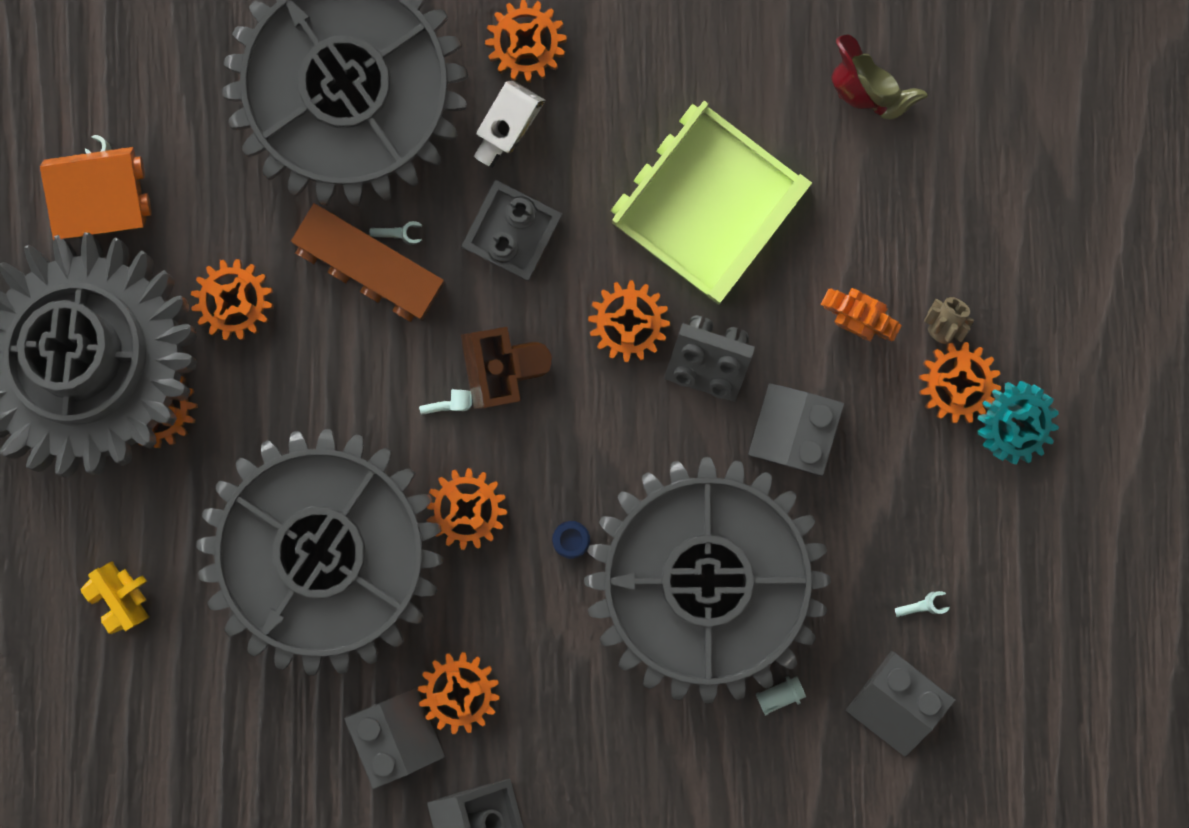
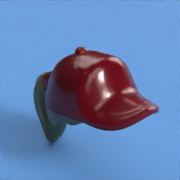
(867, 85)

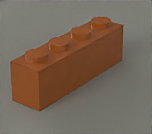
(367, 262)

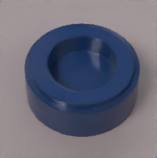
(571, 539)

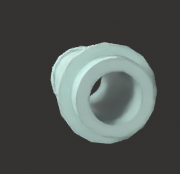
(781, 695)

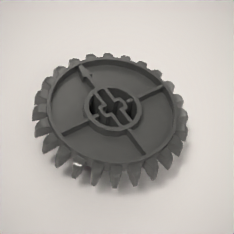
(278, 103)
(88, 356)
(269, 594)
(770, 600)

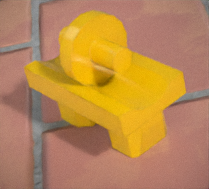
(120, 594)

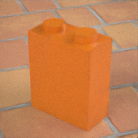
(95, 193)

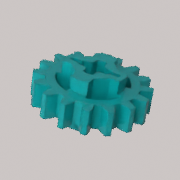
(1021, 403)

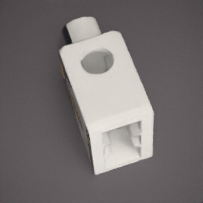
(518, 109)

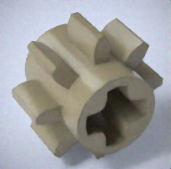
(949, 320)

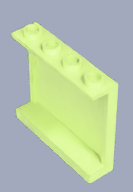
(709, 202)

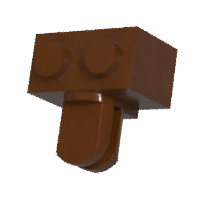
(497, 365)

